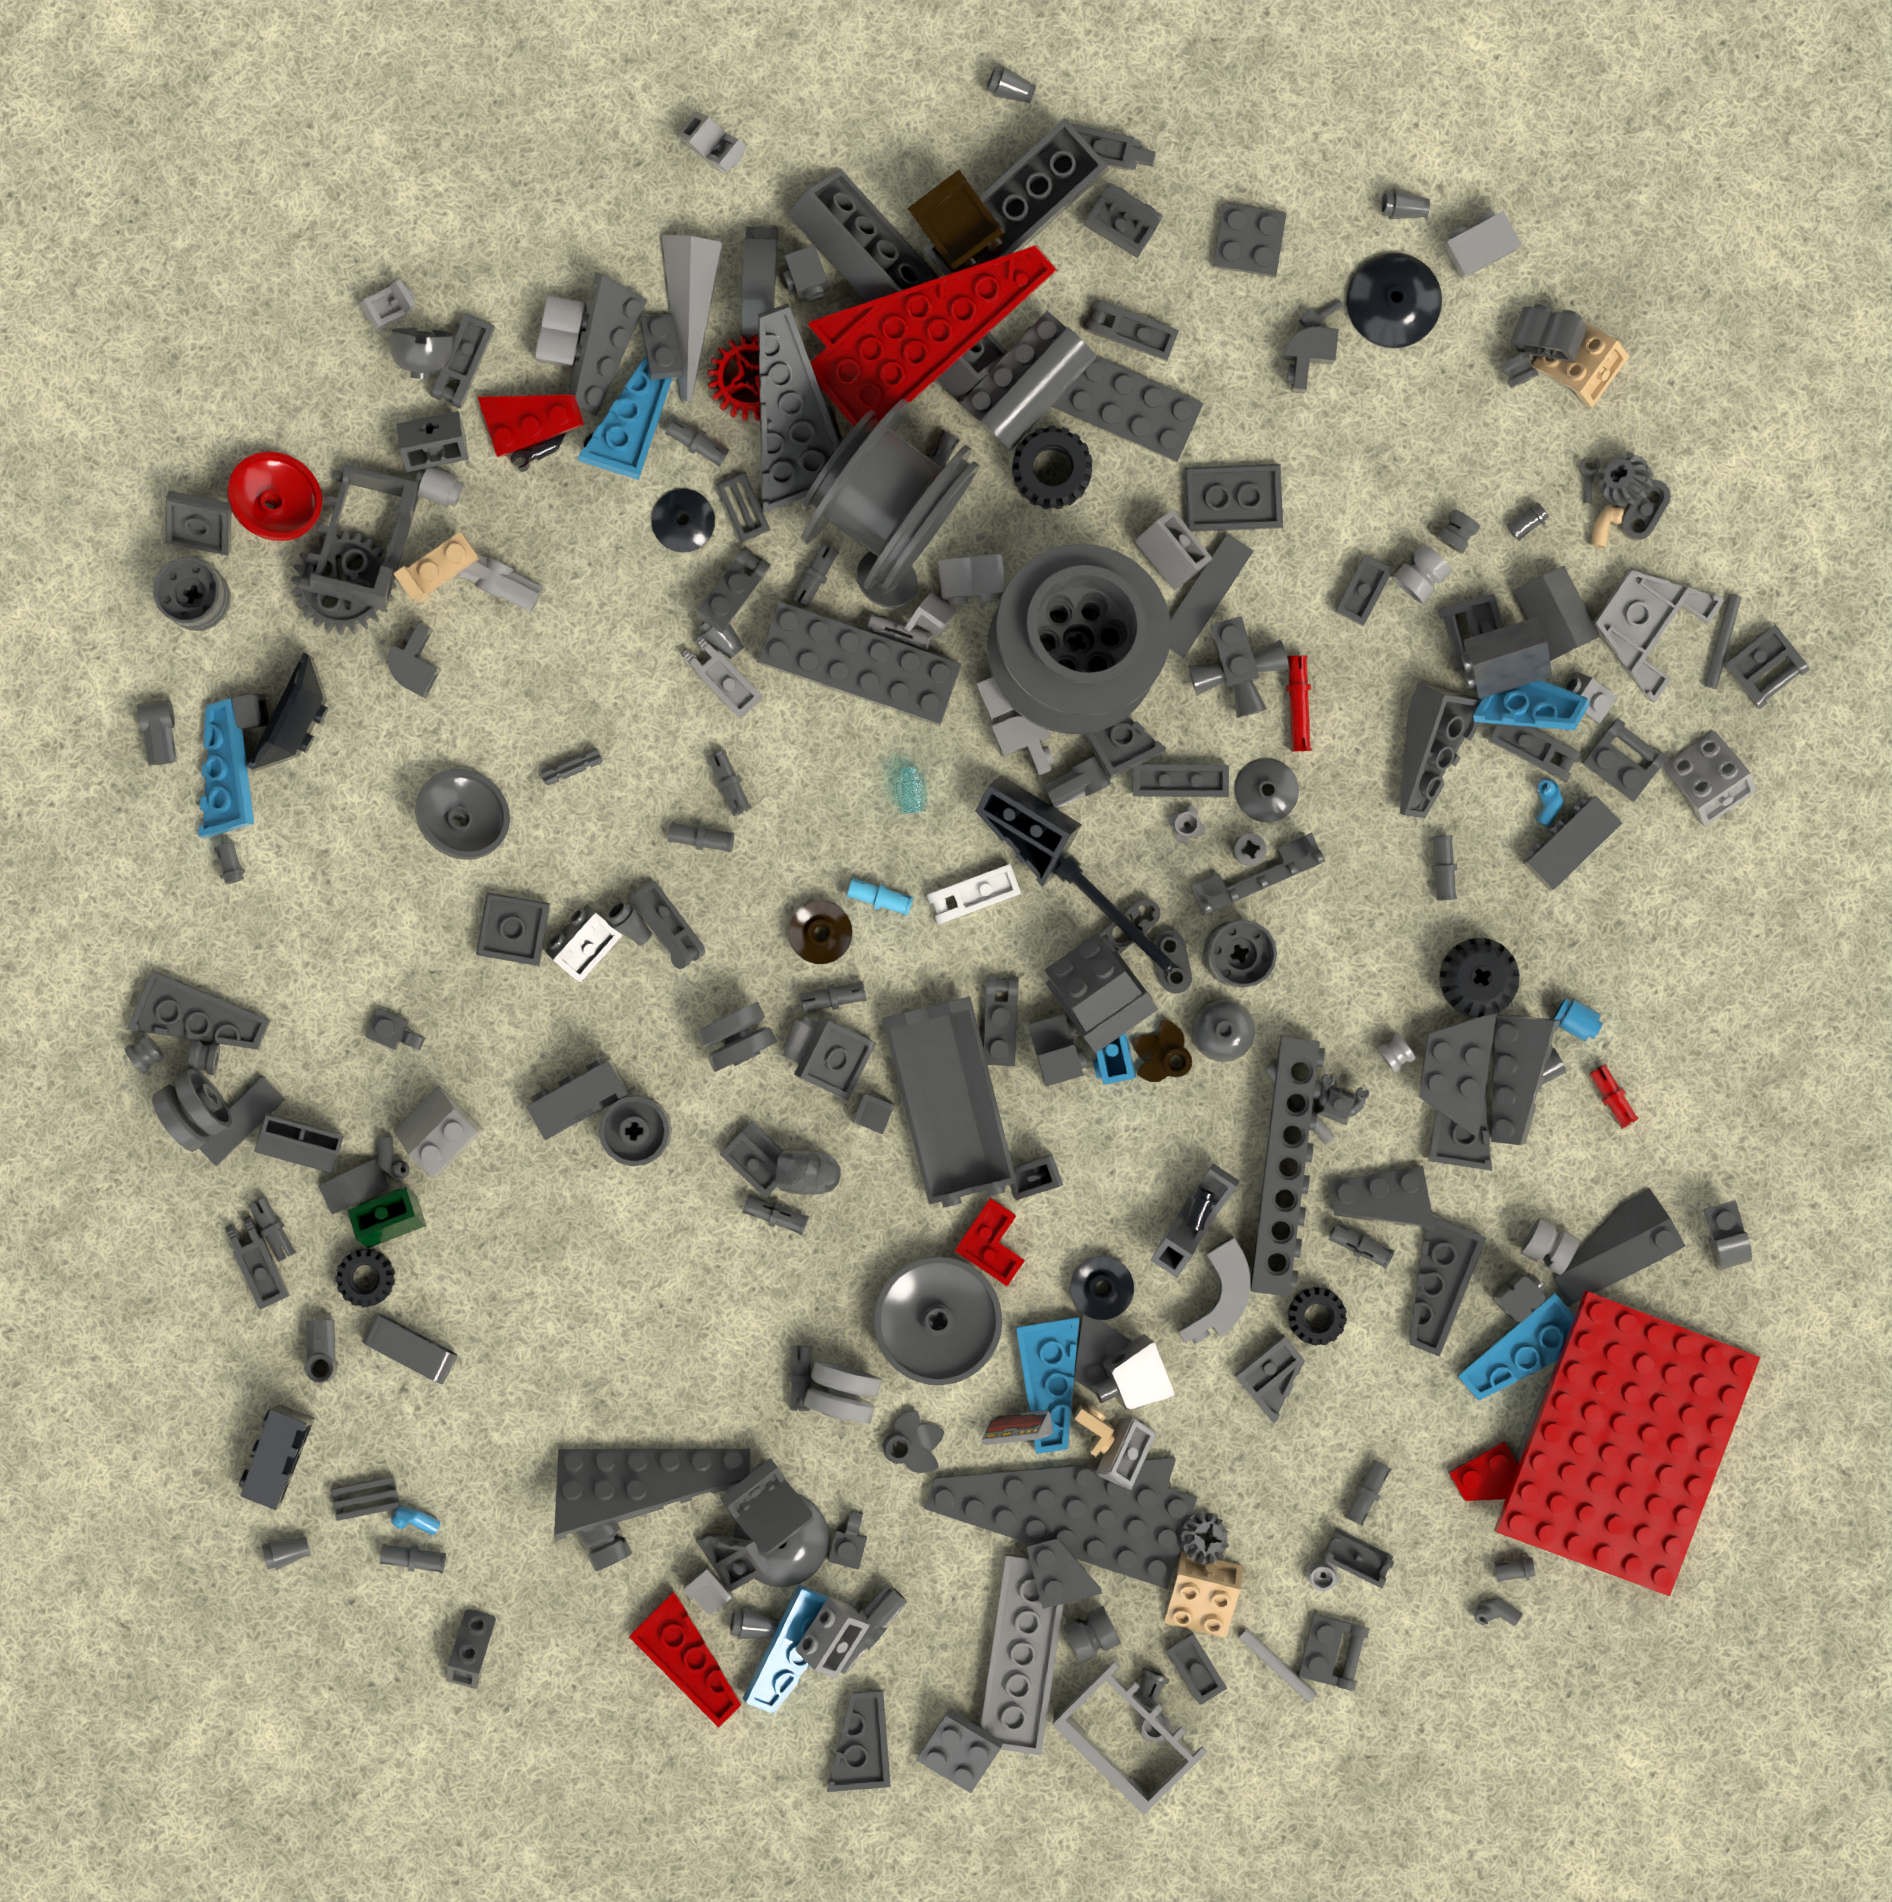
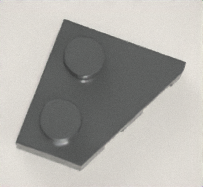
(1271, 1375)

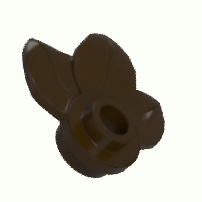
(1158, 1050)

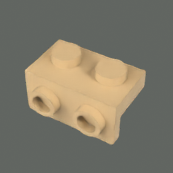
(1094, 1420)

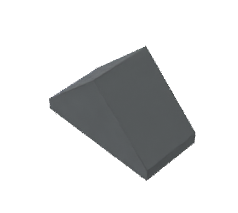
(1036, 1177)
(353, 1186)

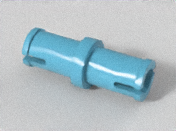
(879, 896)

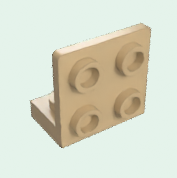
(1594, 367)
(1204, 1596)

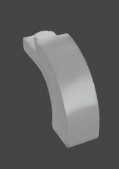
(1233, 1295)

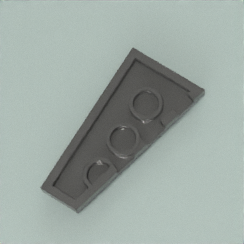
(609, 329)

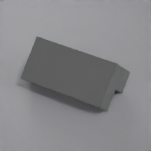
(1558, 610)
(298, 1142)

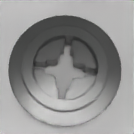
(1194, 1545)

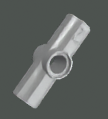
(503, 582)

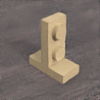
(436, 567)

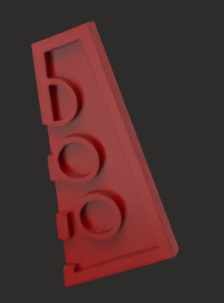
(682, 1654)

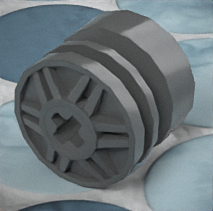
(187, 577)
(1256, 962)

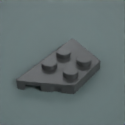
(1458, 1070)

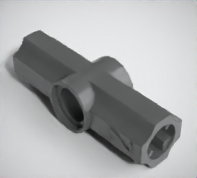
(878, 1614)

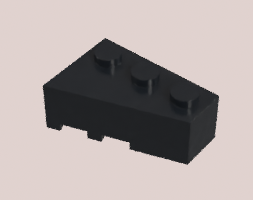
(1029, 826)

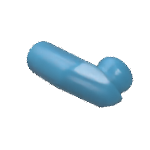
(1551, 800)
(416, 1518)

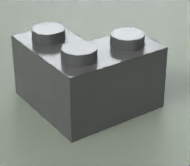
(1056, 1050)

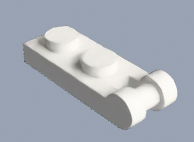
(975, 893)

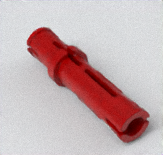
(1299, 703)

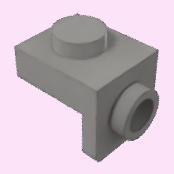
(388, 305)
(1599, 697)

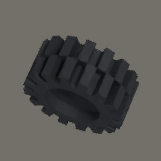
(346, 1282)
(1336, 1321)

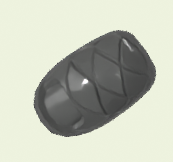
(807, 1172)

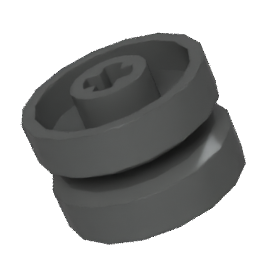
(736, 1037)
(192, 1110)
(617, 1136)

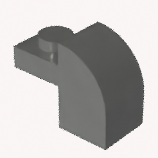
(1307, 346)
(407, 666)
(1728, 1238)

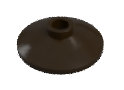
(803, 929)

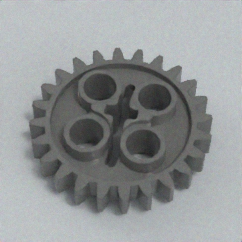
(365, 576)

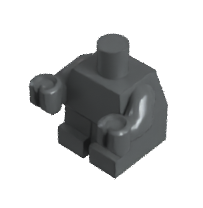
(1339, 1105)

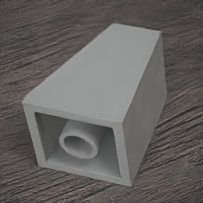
(437, 1132)

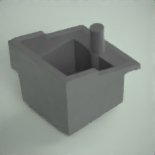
(1099, 992)

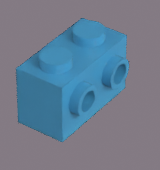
(1115, 1061)

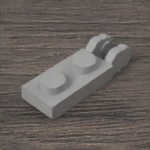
(724, 679)

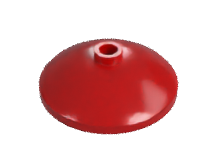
(284, 485)

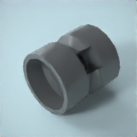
(605, 1545)
(1092, 1634)

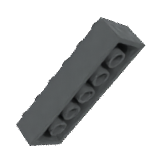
(1036, 190)
(859, 663)

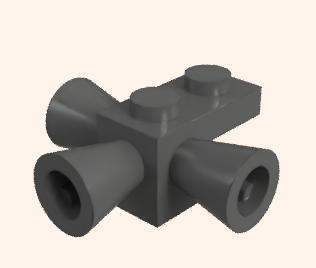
(1238, 666)

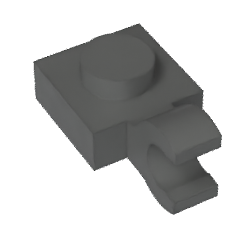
(390, 1031)
(848, 1545)

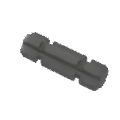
(571, 766)

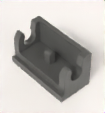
(1358, 1558)

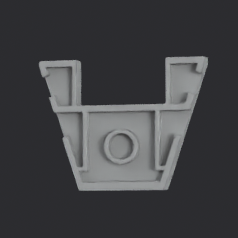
(1639, 615)

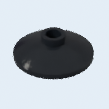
(683, 537)
(1114, 1300)

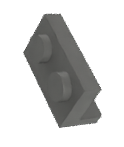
(1123, 220)

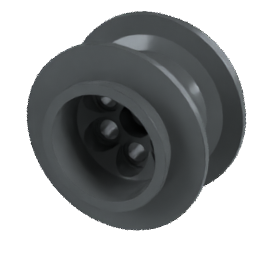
(886, 494)
(1125, 607)

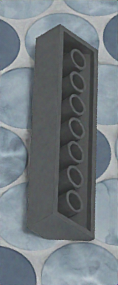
(879, 262)

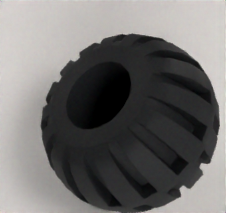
(1459, 971)

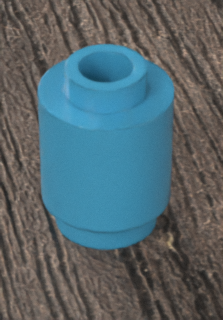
(1578, 1019)

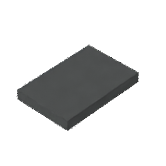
(1234, 498)

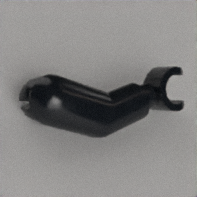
(538, 451)

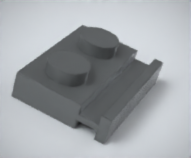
(754, 1158)

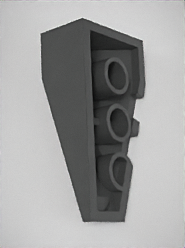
(1434, 732)
(1626, 1243)

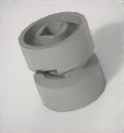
(1422, 573)
(1550, 1246)

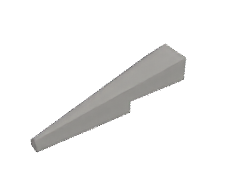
(691, 281)

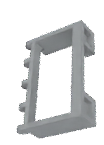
(1127, 1786)

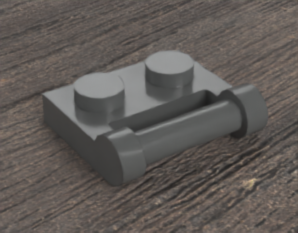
(1481, 616)
(1760, 658)
(1619, 769)
(1323, 1647)

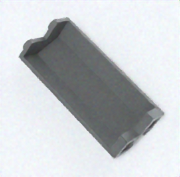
(950, 1101)

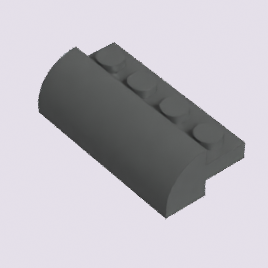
(1028, 380)

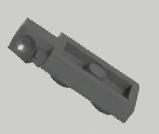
(1117, 149)

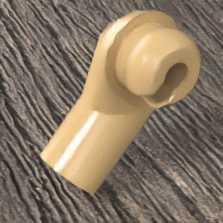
(1603, 523)

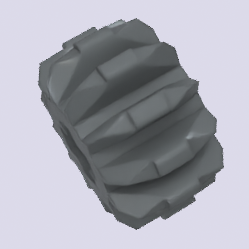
(1625, 479)

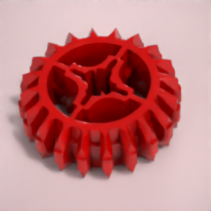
(737, 384)

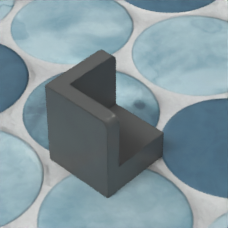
(873, 1113)

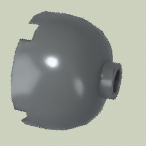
(421, 350)
(1223, 1030)

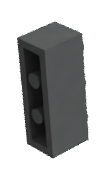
(1571, 841)

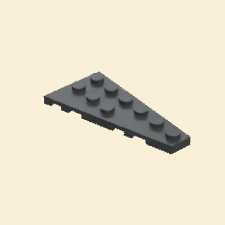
(794, 420)
(628, 1483)

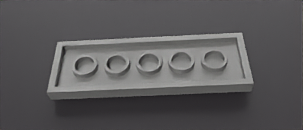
(1020, 1661)

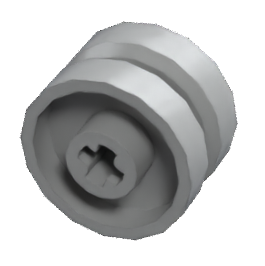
(841, 1397)

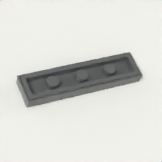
(1207, 593)

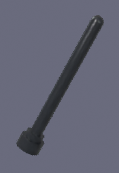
(1072, 873)

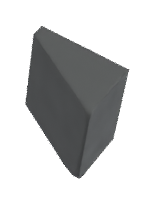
(250, 711)

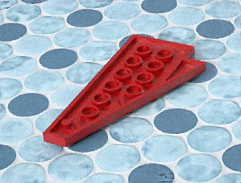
(913, 336)

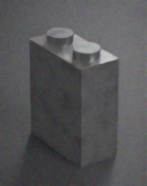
(1506, 658)

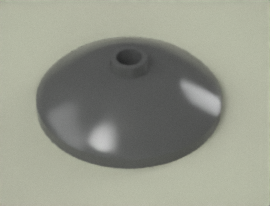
(471, 801)
(801, 1554)

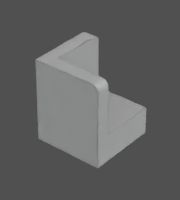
(932, 615)
(708, 1590)

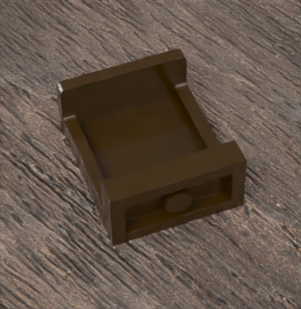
(957, 222)

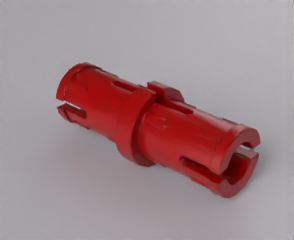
(1613, 1096)

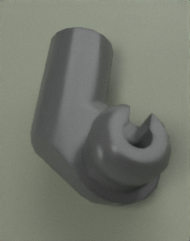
(389, 1162)
(1495, 1609)

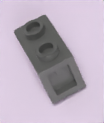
(470, 1649)

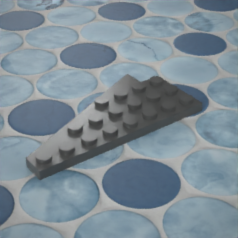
(1092, 1517)

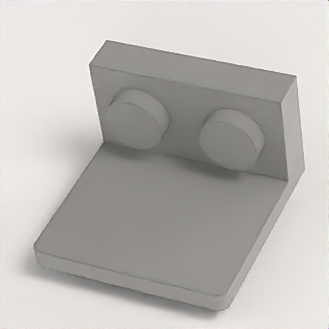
(1711, 777)

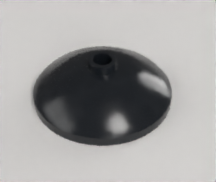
(1389, 322)

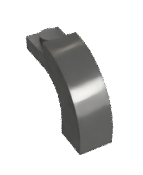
(758, 276)
(1180, 1240)

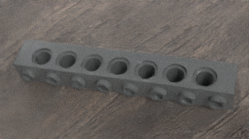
(1264, 1278)

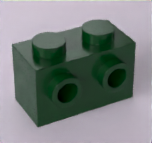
(386, 1217)

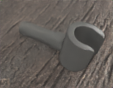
(1312, 319)
(1588, 478)

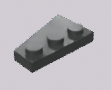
(863, 1745)

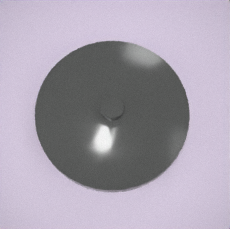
(938, 1320)

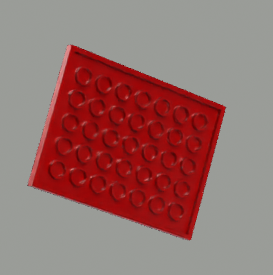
(1627, 1443)

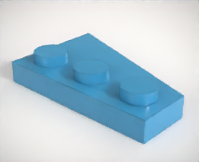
(1533, 706)

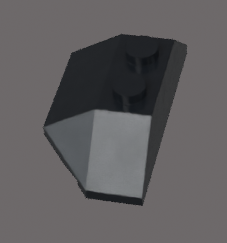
(293, 718)

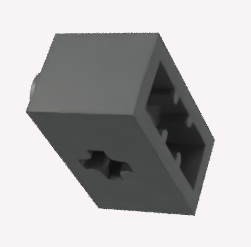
(432, 441)

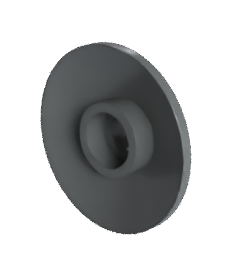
(898, 596)
(1250, 795)

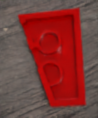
(528, 420)

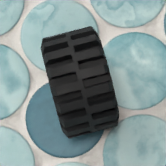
(1052, 439)

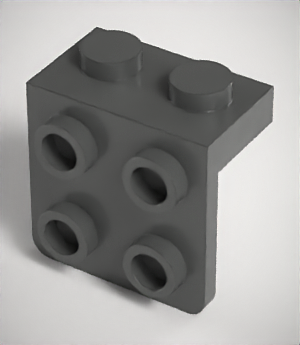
(767, 1507)

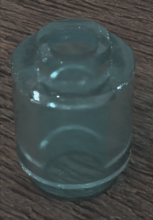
(910, 791)

